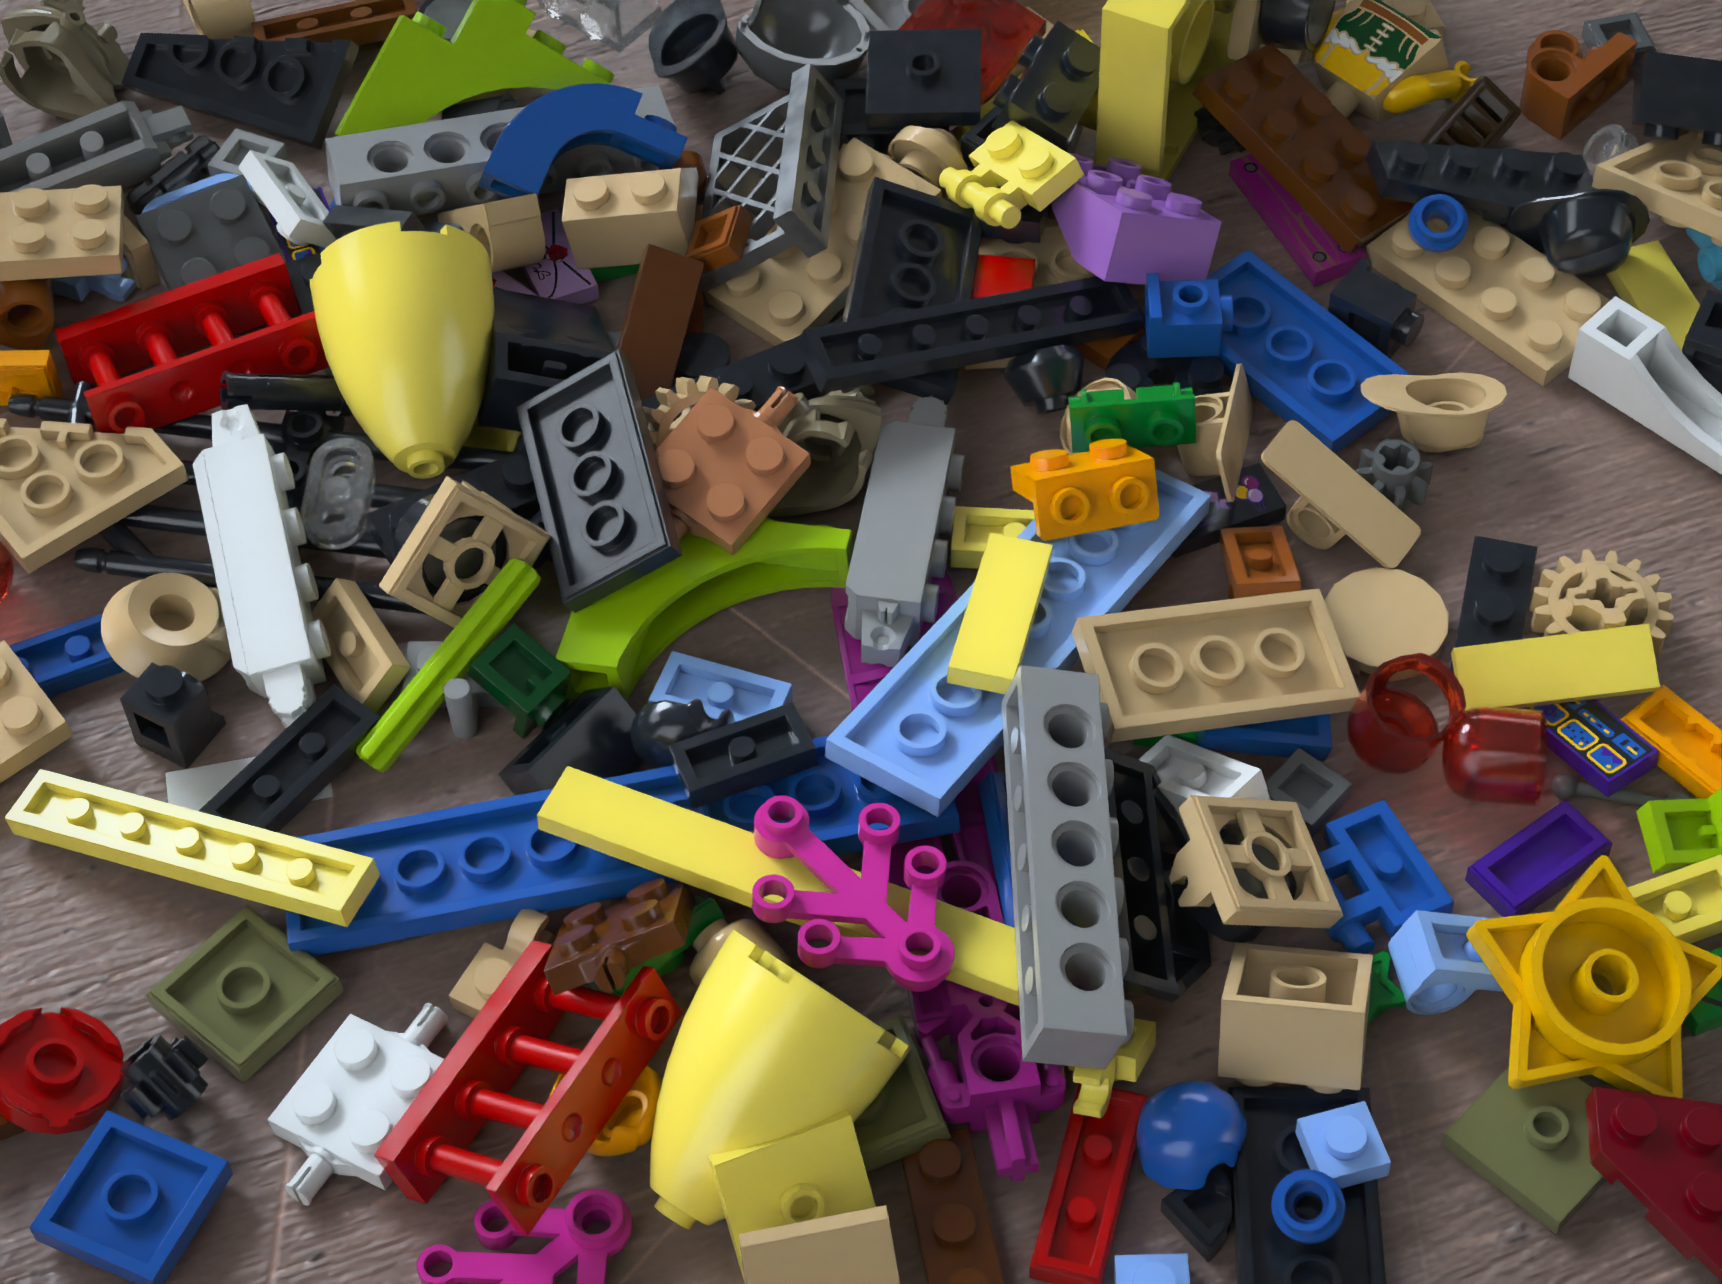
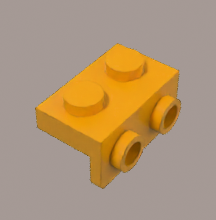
(1089, 489)

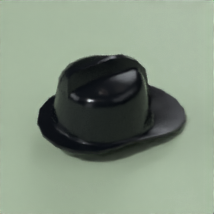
(693, 45)
(1582, 231)

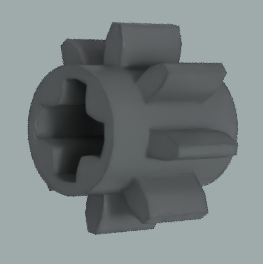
(1397, 472)

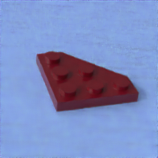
(1668, 1159)

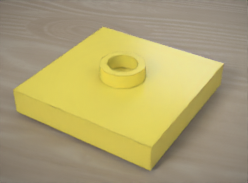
(792, 1178)

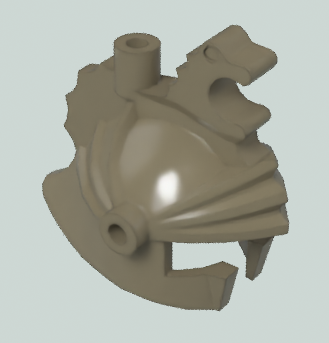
(65, 59)
(841, 441)

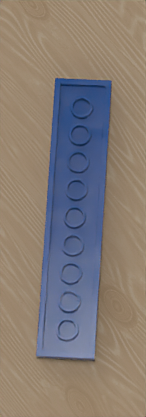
(493, 860)

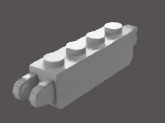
(99, 149)
(901, 532)

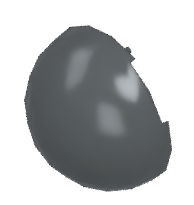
(799, 32)

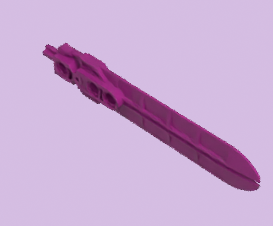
(980, 1024)

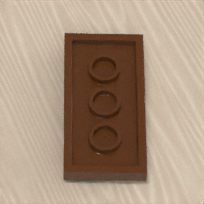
(1302, 144)

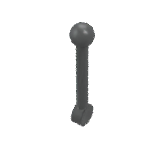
(1566, 786)

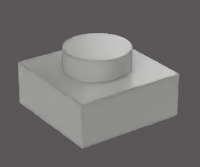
(236, 148)

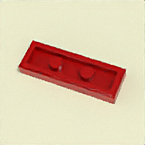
(1087, 1193)

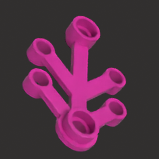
(855, 898)
(569, 1245)

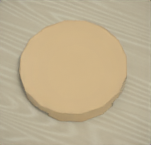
(1385, 617)

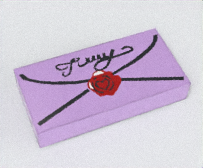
(557, 273)

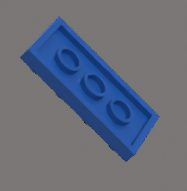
(1299, 354)

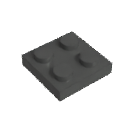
(207, 233)

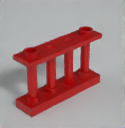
(182, 321)
(488, 1060)

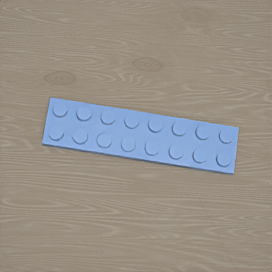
(935, 736)

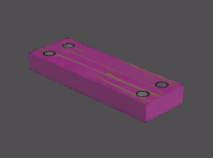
(1297, 231)

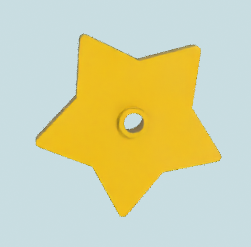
(1596, 987)

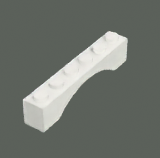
(1646, 376)

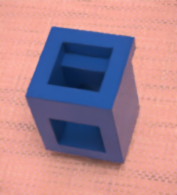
(1185, 317)

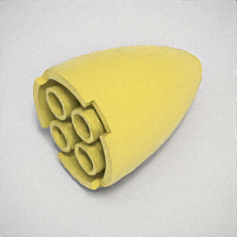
(408, 337)
(753, 1065)

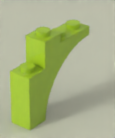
(489, 52)
(631, 627)

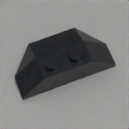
(1163, 939)

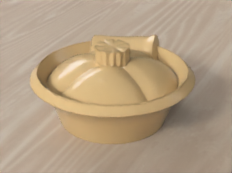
(167, 623)

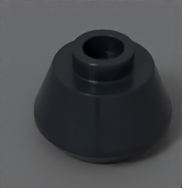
(1046, 377)

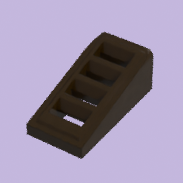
(1483, 108)

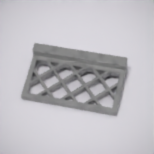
(801, 175)

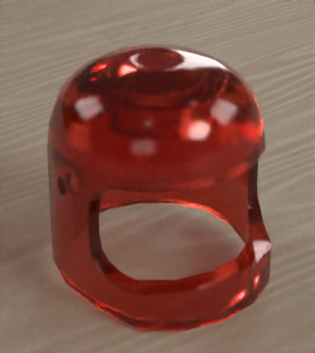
(1395, 728)
(1497, 756)

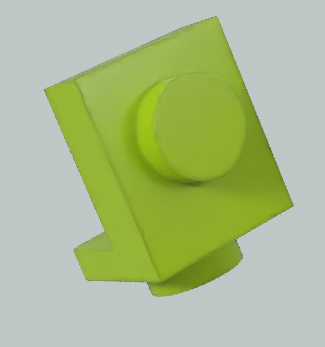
(1681, 831)

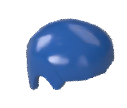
(1189, 1132)

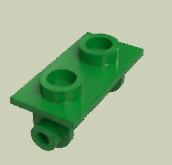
(1153, 419)

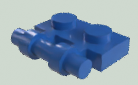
(1385, 870)

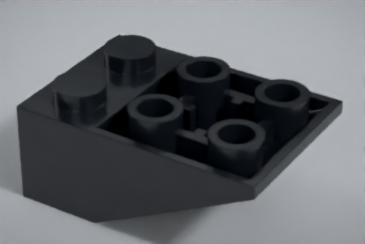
(535, 348)

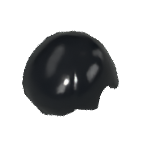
(668, 723)

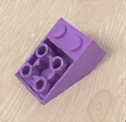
(1134, 225)

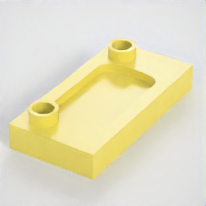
(1147, 75)

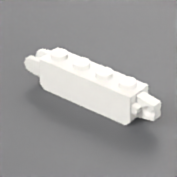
(259, 565)

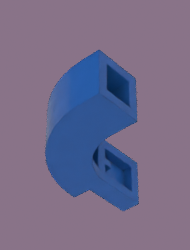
(574, 119)

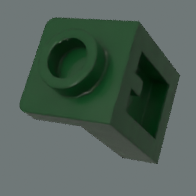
(523, 679)

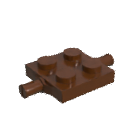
(610, 941)

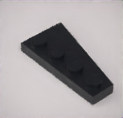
(256, 83)
(1479, 178)

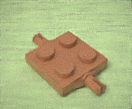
(729, 467)

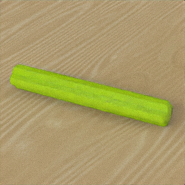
(449, 661)

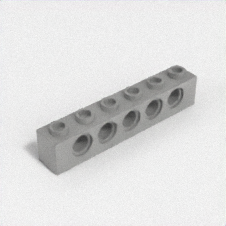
(442, 161)
(1054, 758)

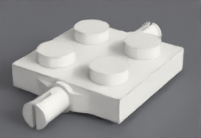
(355, 1099)

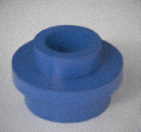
(1443, 208)
(1303, 1184)

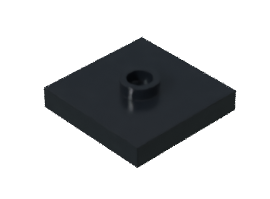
(924, 78)

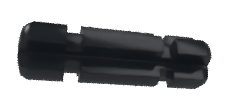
(175, 173)

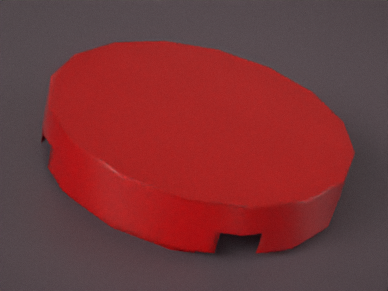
(58, 1070)

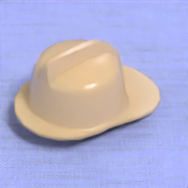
(1438, 409)

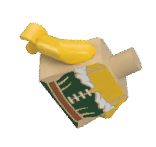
(1384, 62)

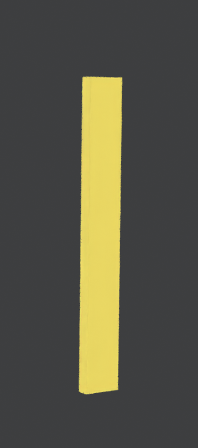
(729, 863)

